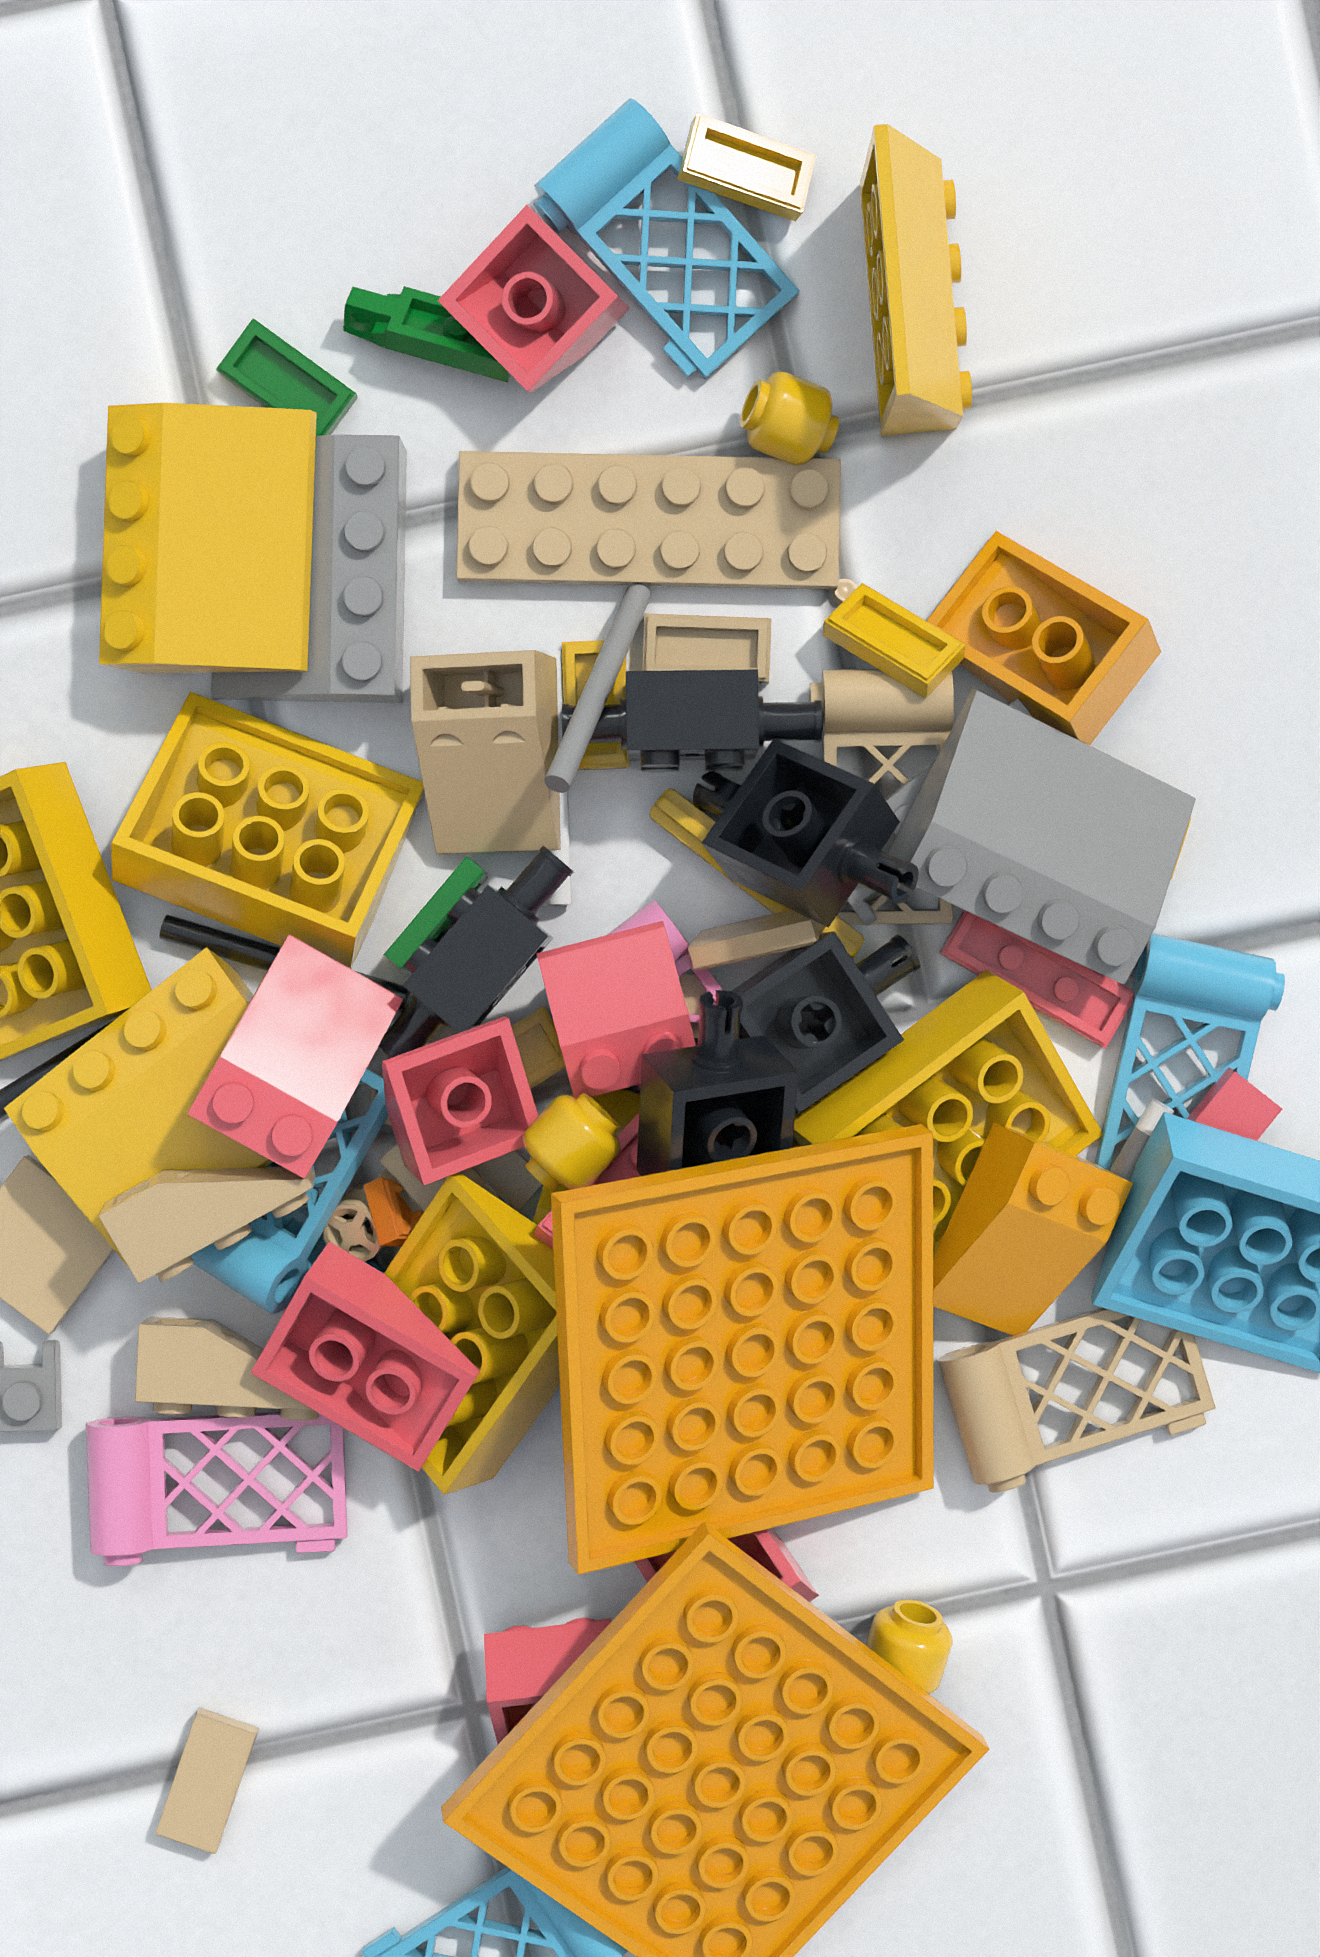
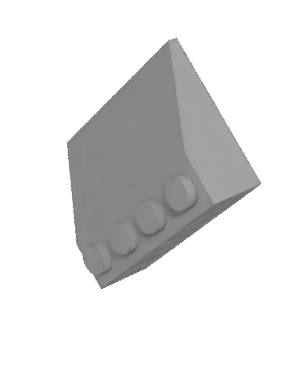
(354, 581)
(1045, 836)

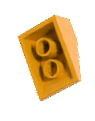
(1046, 638)
(1023, 1230)

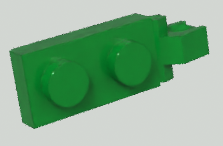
(418, 327)

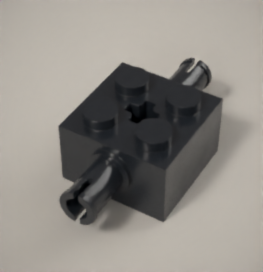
(699, 718)
(803, 833)
(478, 958)
(848, 1020)
(715, 1097)

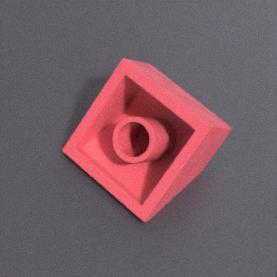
(533, 302)
(613, 1005)
(459, 1101)
(527, 1663)

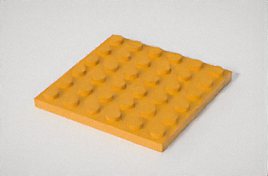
(745, 1343)
(714, 1767)

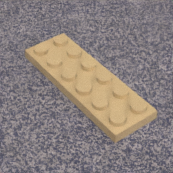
(648, 520)

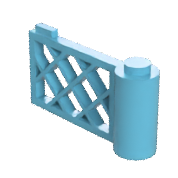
(600, 183)
(1195, 985)
(270, 1259)
(557, 1925)

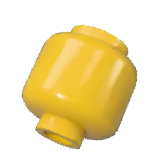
(789, 418)
(571, 1142)
(912, 1641)

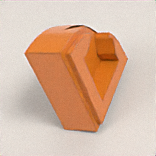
(390, 1212)

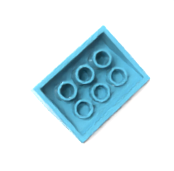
(1220, 1242)

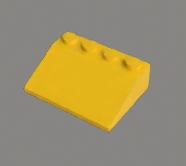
(911, 286)
(207, 538)
(265, 830)
(61, 925)
(956, 1074)
(125, 1094)
(494, 1297)

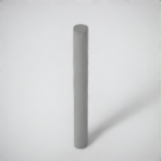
(597, 688)

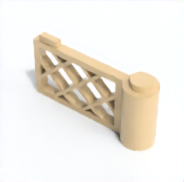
(877, 710)
(997, 1413)

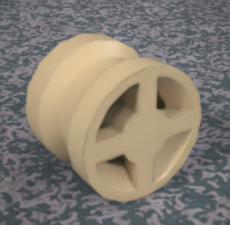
(348, 1229)

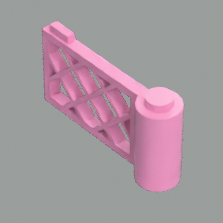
(131, 1490)

